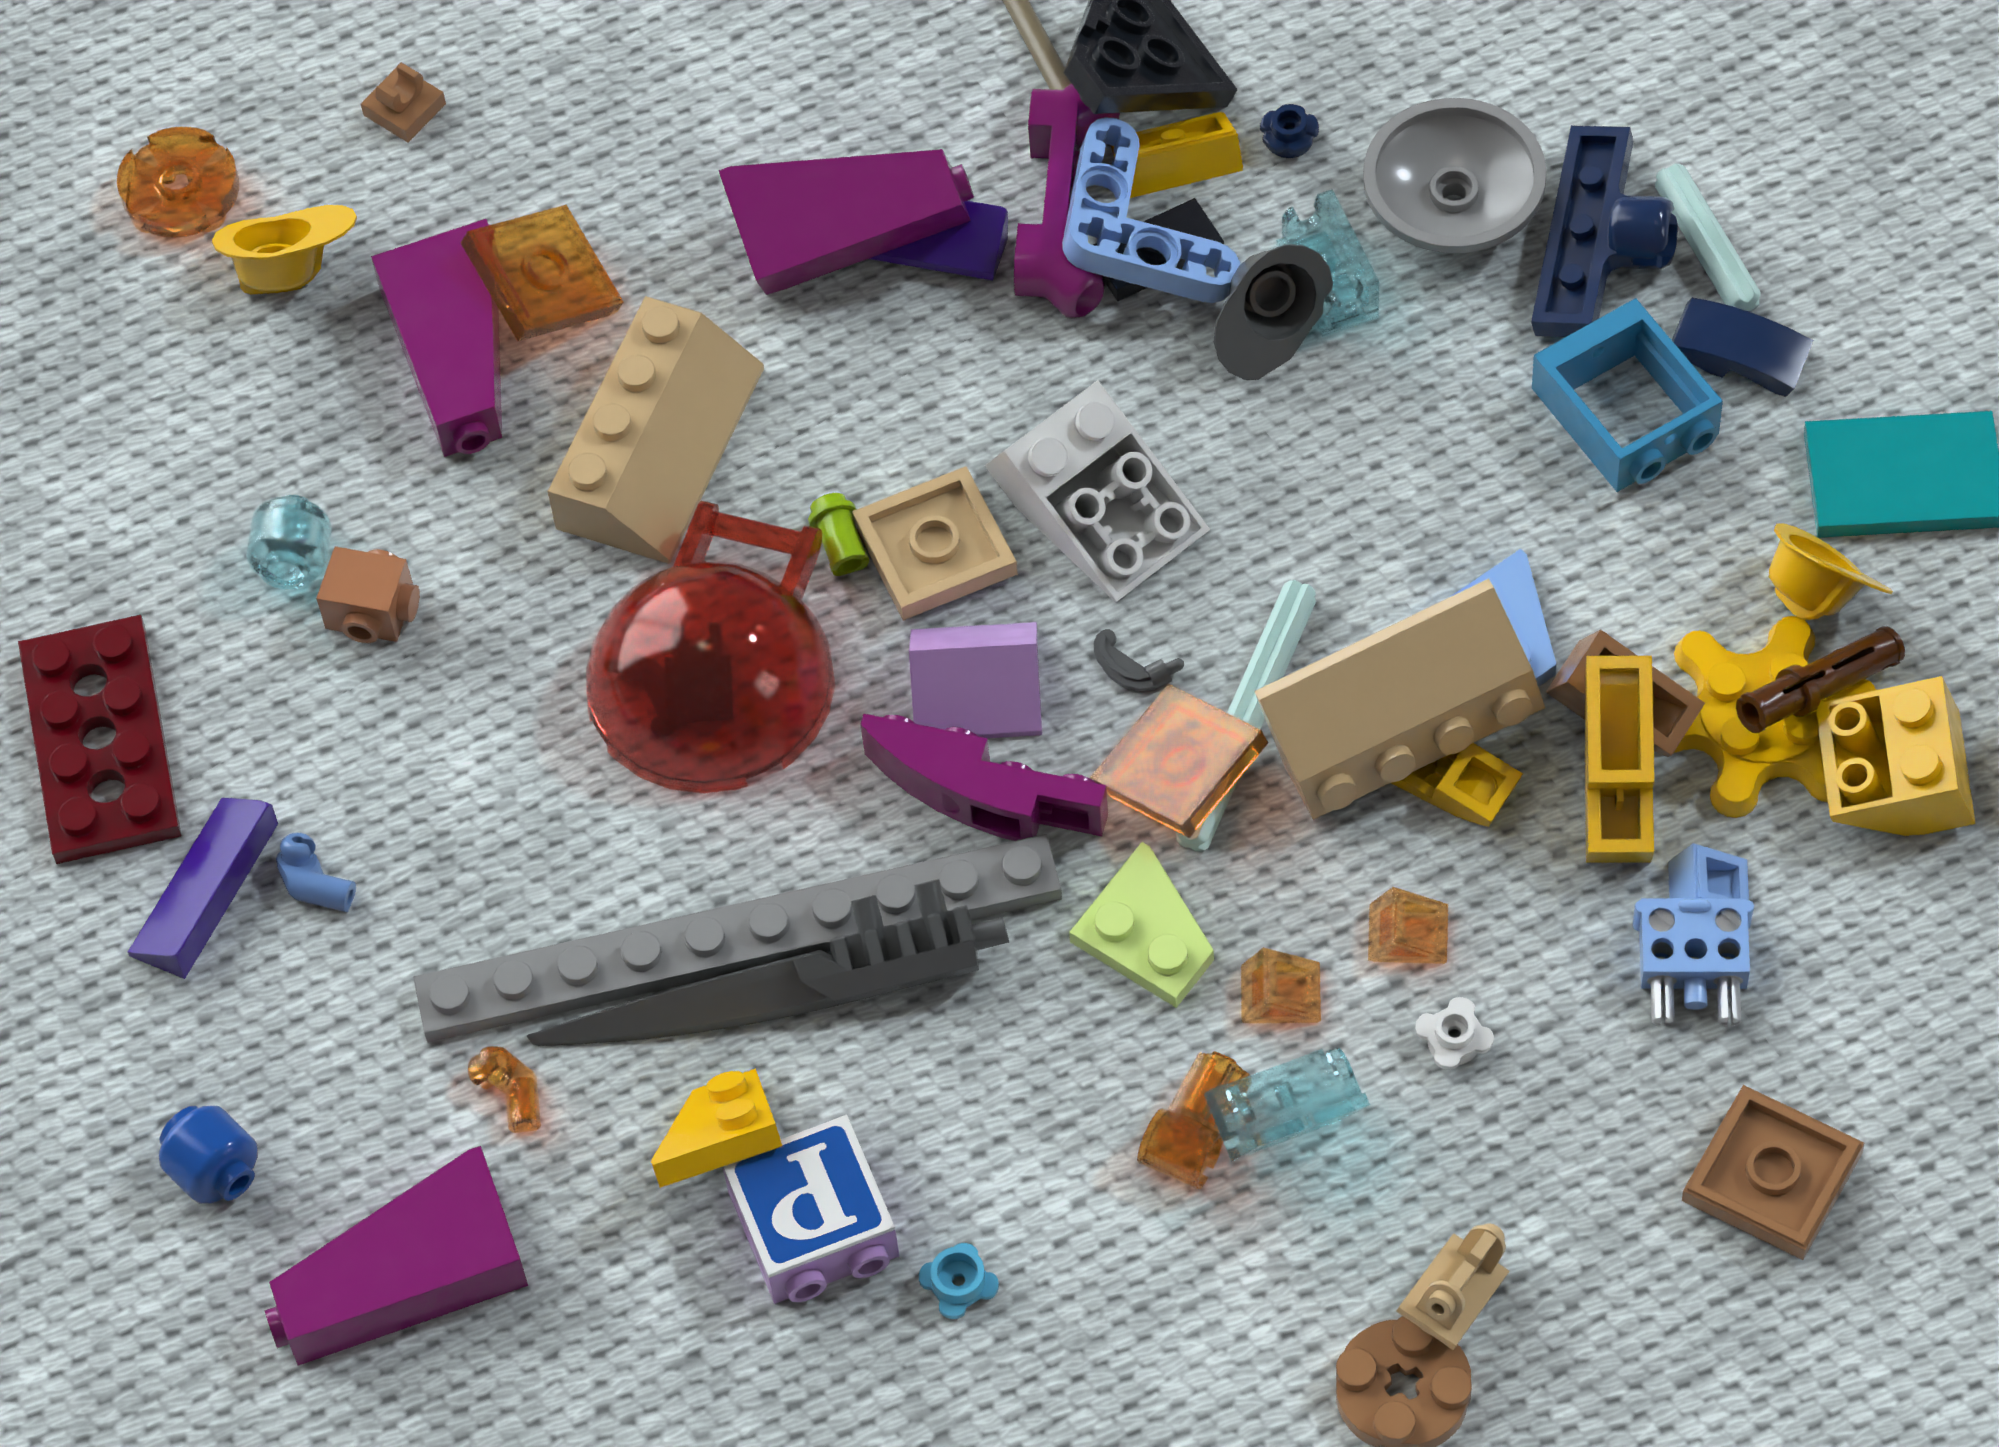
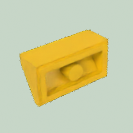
(1185, 153)

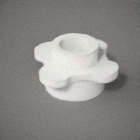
(1451, 1051)

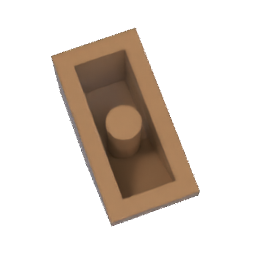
(1672, 704)

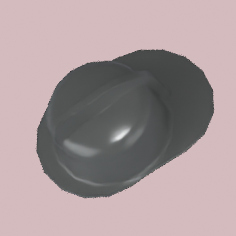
(1270, 309)

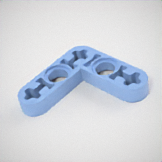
(1110, 226)

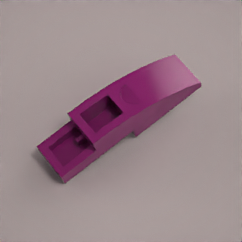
(955, 777)

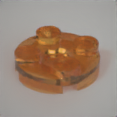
(186, 210)

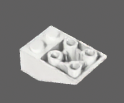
(1098, 493)

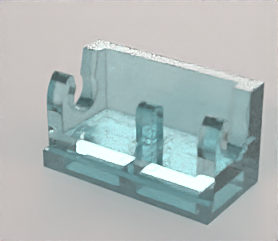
(1355, 284)
(1285, 1102)

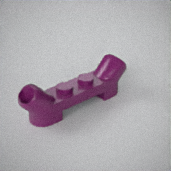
(1056, 132)

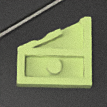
(1145, 930)

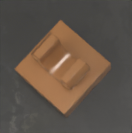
(403, 102)

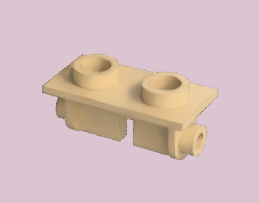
(1457, 1284)

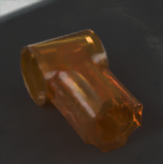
(1185, 1135)

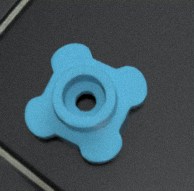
(953, 1262)

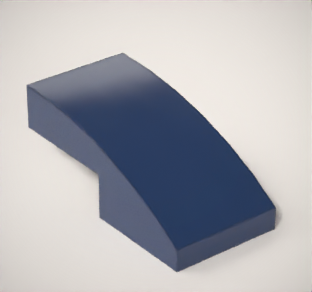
(1733, 339)

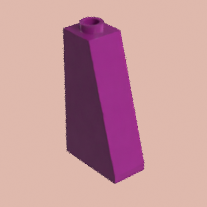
(840, 210)
(447, 336)
(401, 1266)

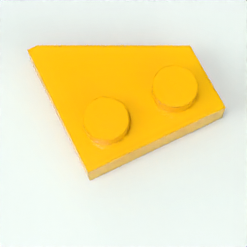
(717, 1128)

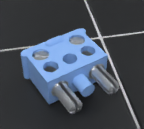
(1694, 929)

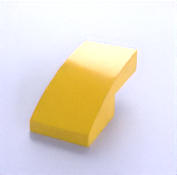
(1465, 784)

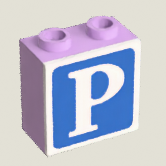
(812, 1211)

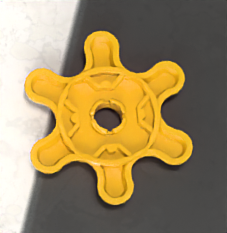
(1743, 757)

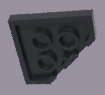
(1143, 60)

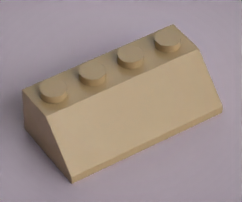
(654, 432)
(1400, 699)

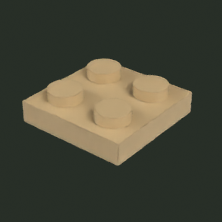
(934, 543)

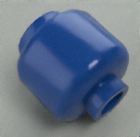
(208, 1154)

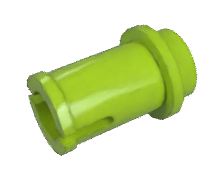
(839, 533)

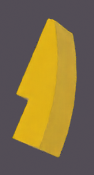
(1619, 759)

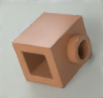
(367, 594)

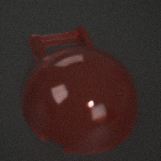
(713, 662)

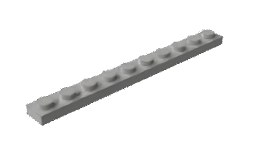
(721, 939)

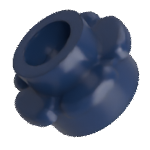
(1289, 142)

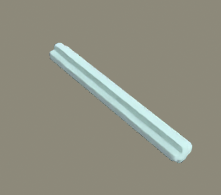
(1266, 666)

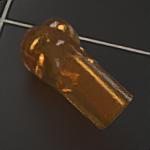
(516, 1080)

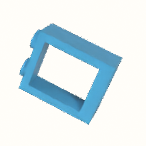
(1601, 347)

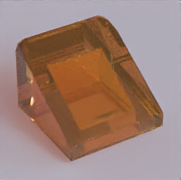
(1407, 928)
(1280, 988)

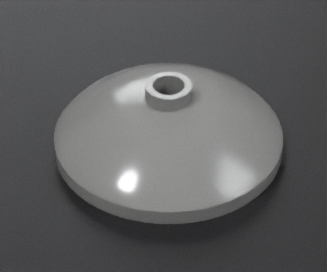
(1460, 151)

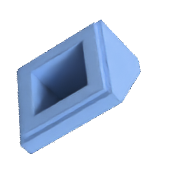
(1707, 874)

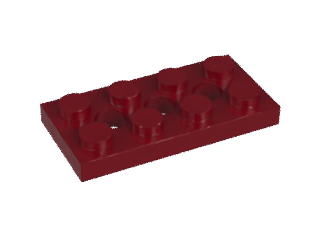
(135, 757)

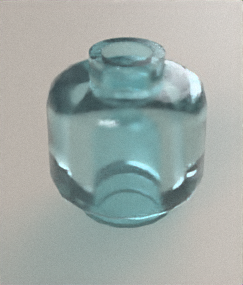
(289, 541)

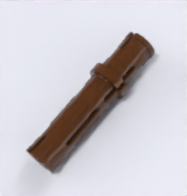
(1800, 689)

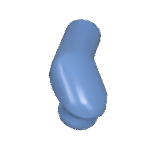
(305, 877)

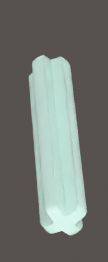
(1708, 238)

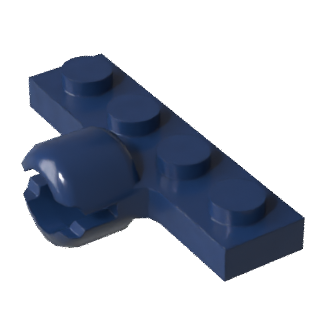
(1597, 230)

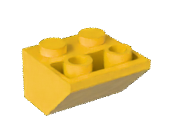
(1896, 759)

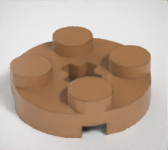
(1394, 1420)

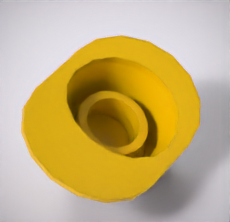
(283, 249)
(1813, 575)

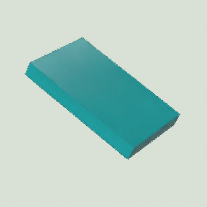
(1903, 473)

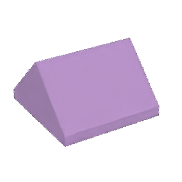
(977, 679)

